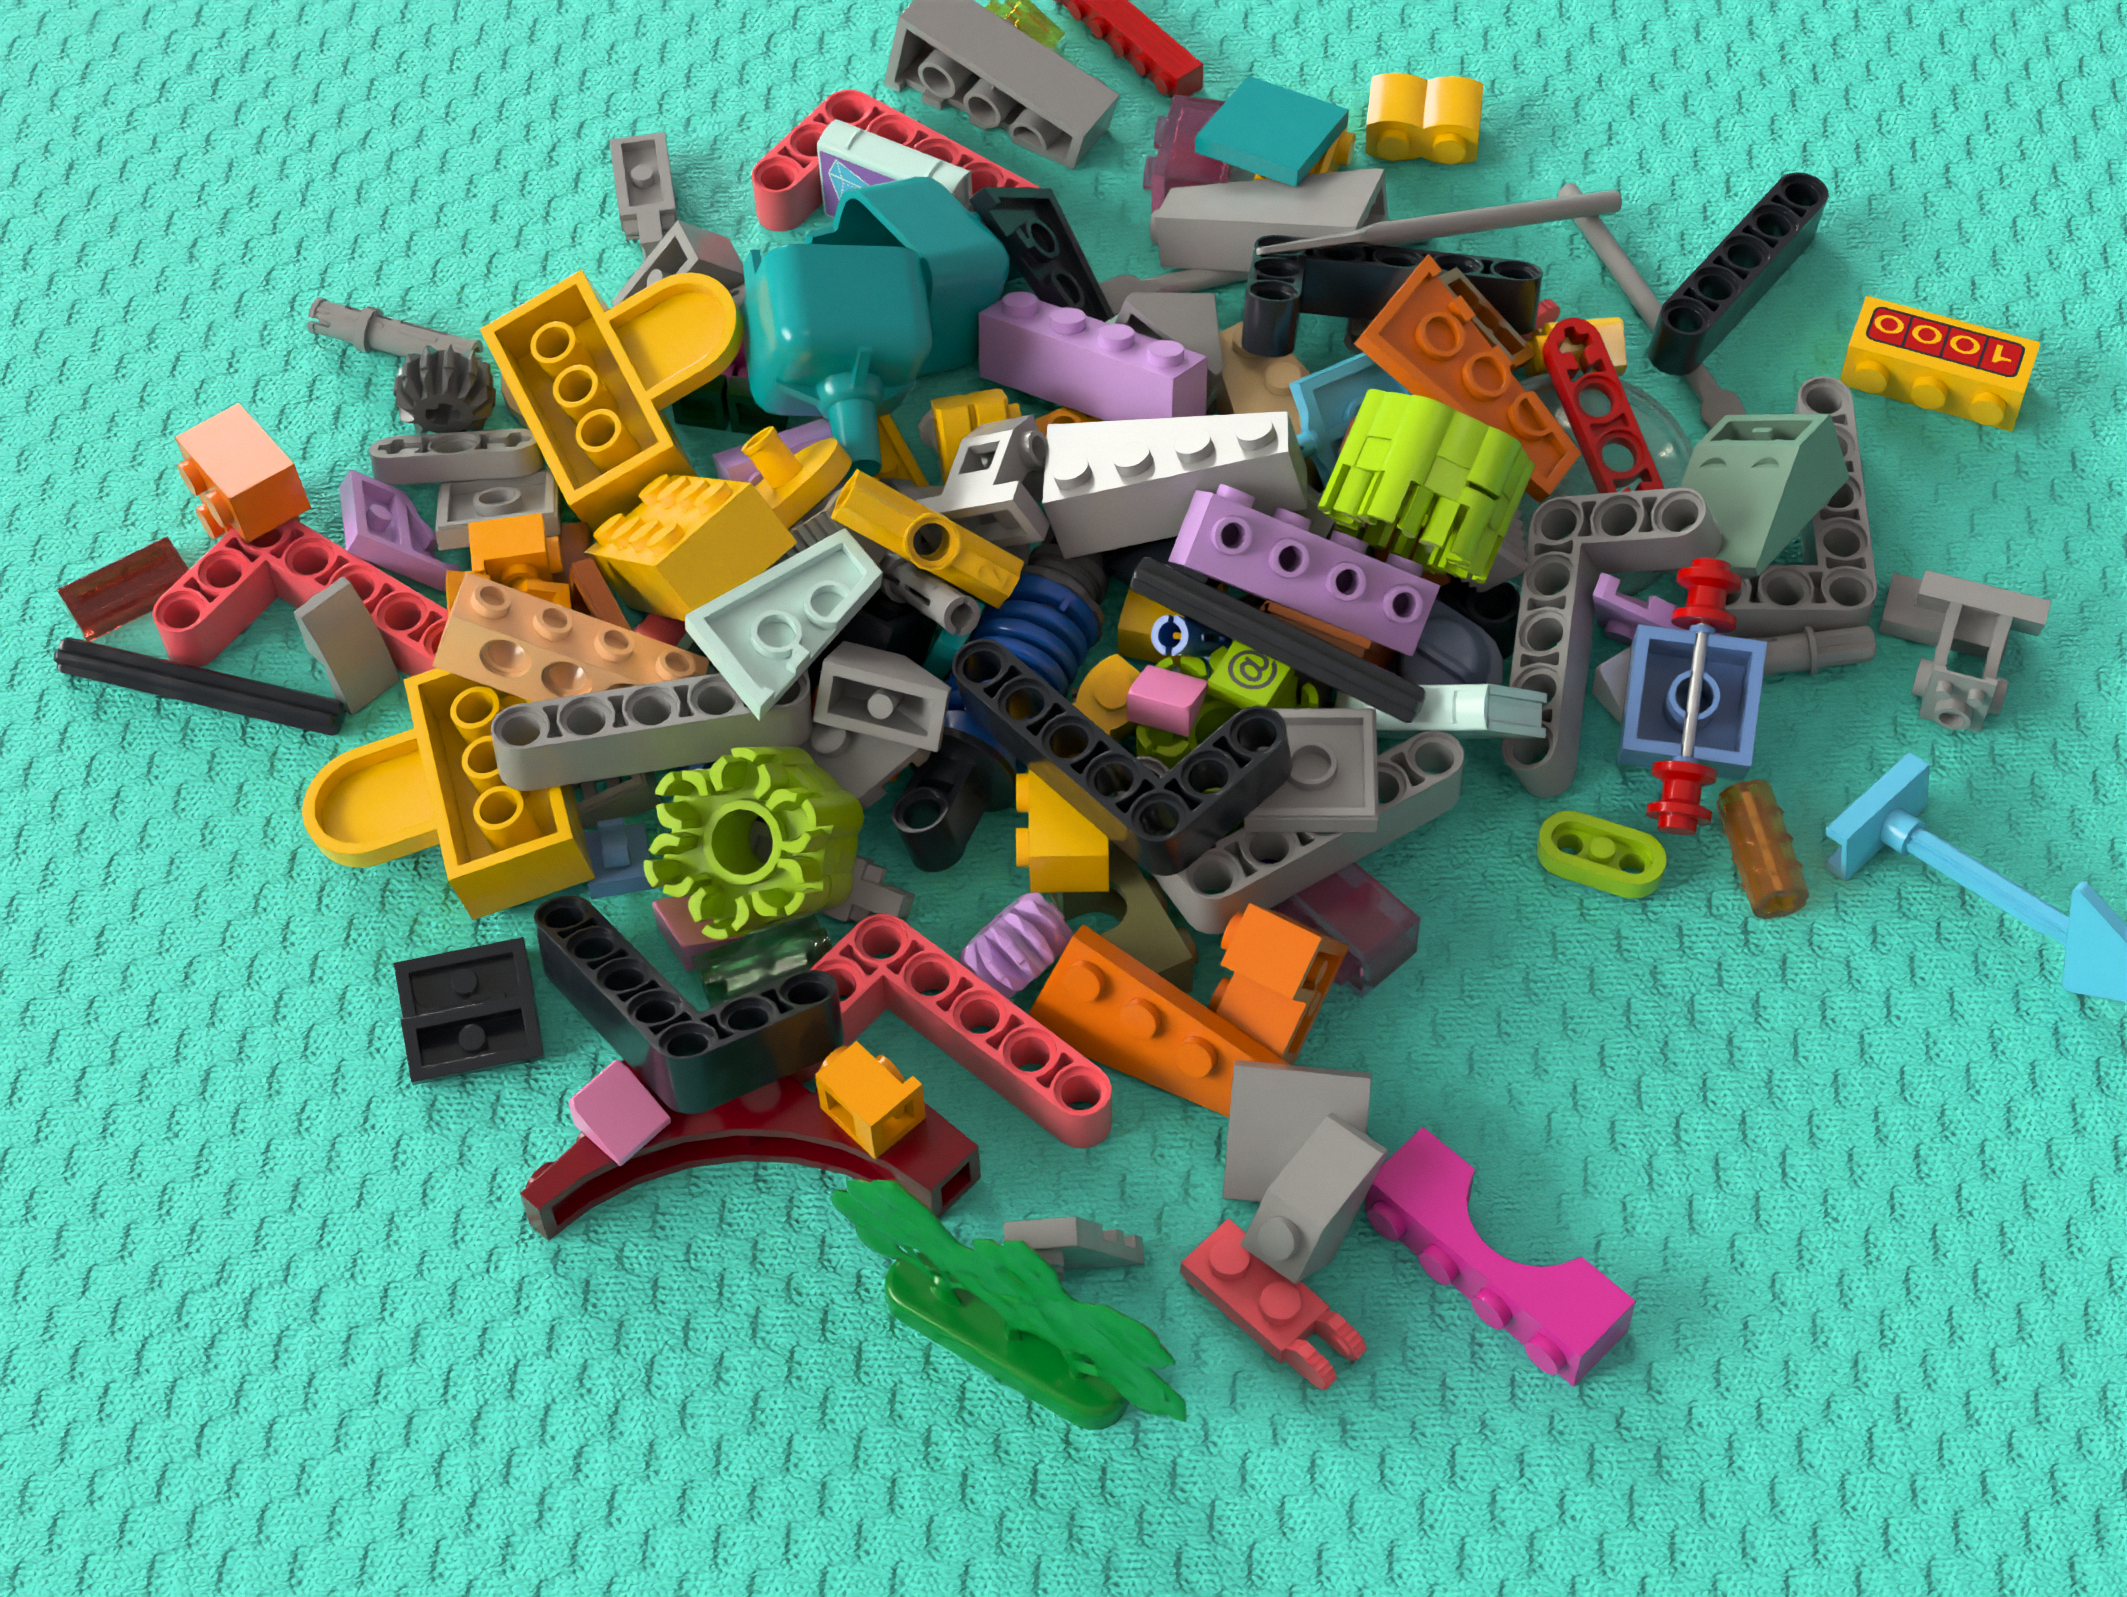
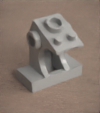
(996, 473)
(1976, 617)

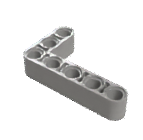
(1838, 572)
(1569, 615)
(639, 730)
(1310, 856)

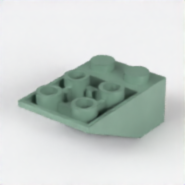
(1764, 482)

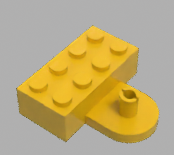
(602, 376)
(713, 534)
(447, 791)

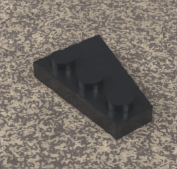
(1042, 247)

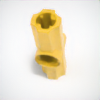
(894, 519)

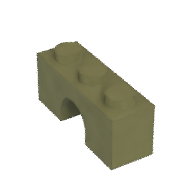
(1144, 926)

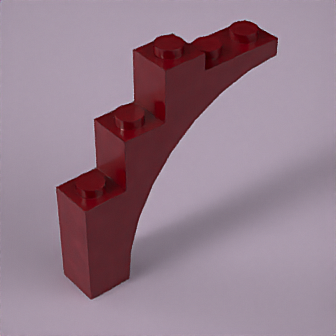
(765, 1125)

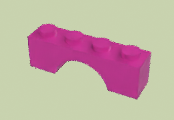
(1559, 1312)

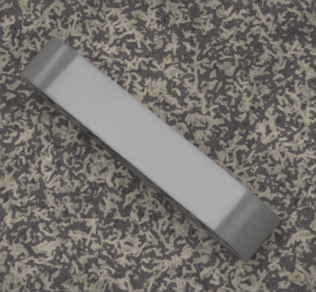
(455, 456)

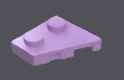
(387, 531)
(1623, 613)

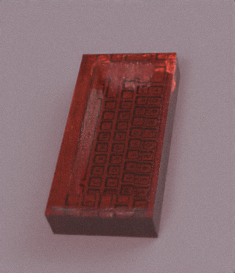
(122, 589)

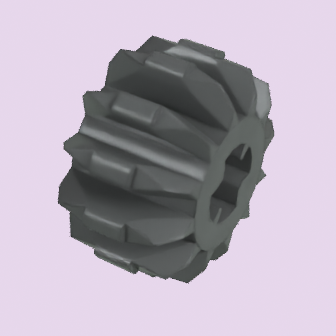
(444, 391)

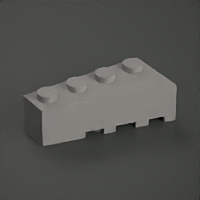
(999, 77)
(1136, 478)

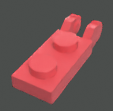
(1269, 1305)

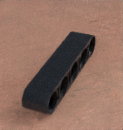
(1737, 274)

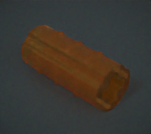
(1762, 849)

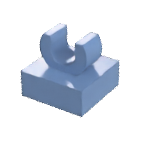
(617, 858)

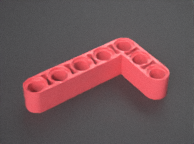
(789, 175)
(292, 563)
(946, 1021)

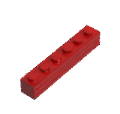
(1141, 43)

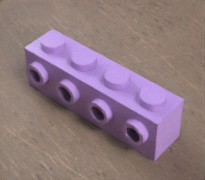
(1088, 362)
(1303, 571)

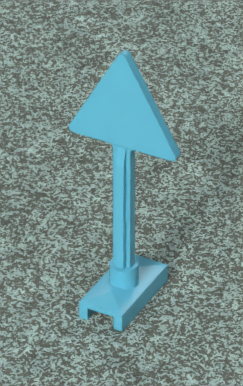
(1887, 816)

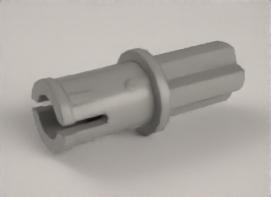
(1818, 649)

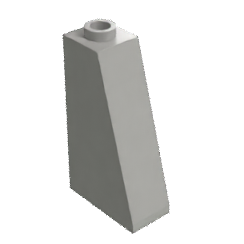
(1220, 222)

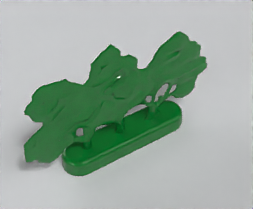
(1010, 1313)

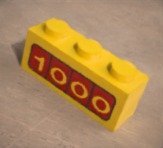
(1939, 363)

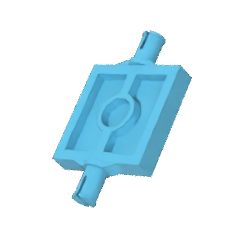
(1329, 403)

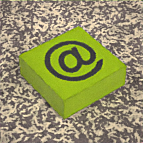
(1248, 678)

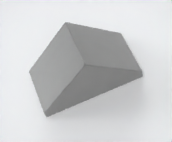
(1178, 318)

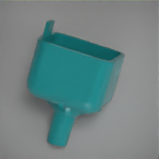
(958, 255)
(836, 336)

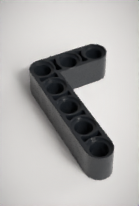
(1360, 282)
(1106, 767)
(679, 1053)

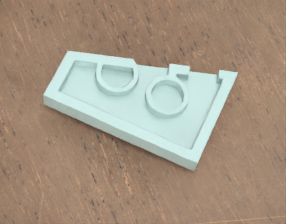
(784, 618)

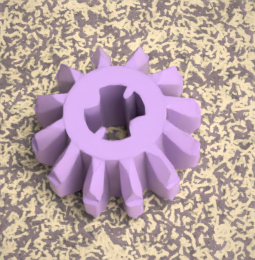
(1017, 944)

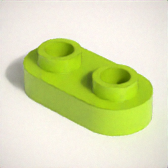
(1601, 855)

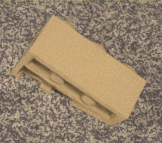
(1259, 386)

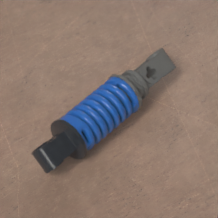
(1050, 628)

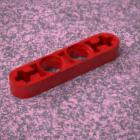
(1597, 432)

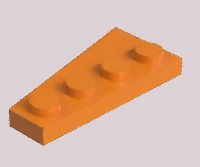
(1440, 354)
(1142, 1023)

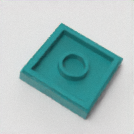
(1271, 131)

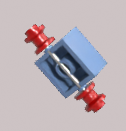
(1692, 699)

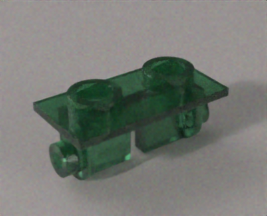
(761, 959)

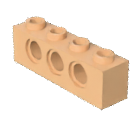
(549, 649)

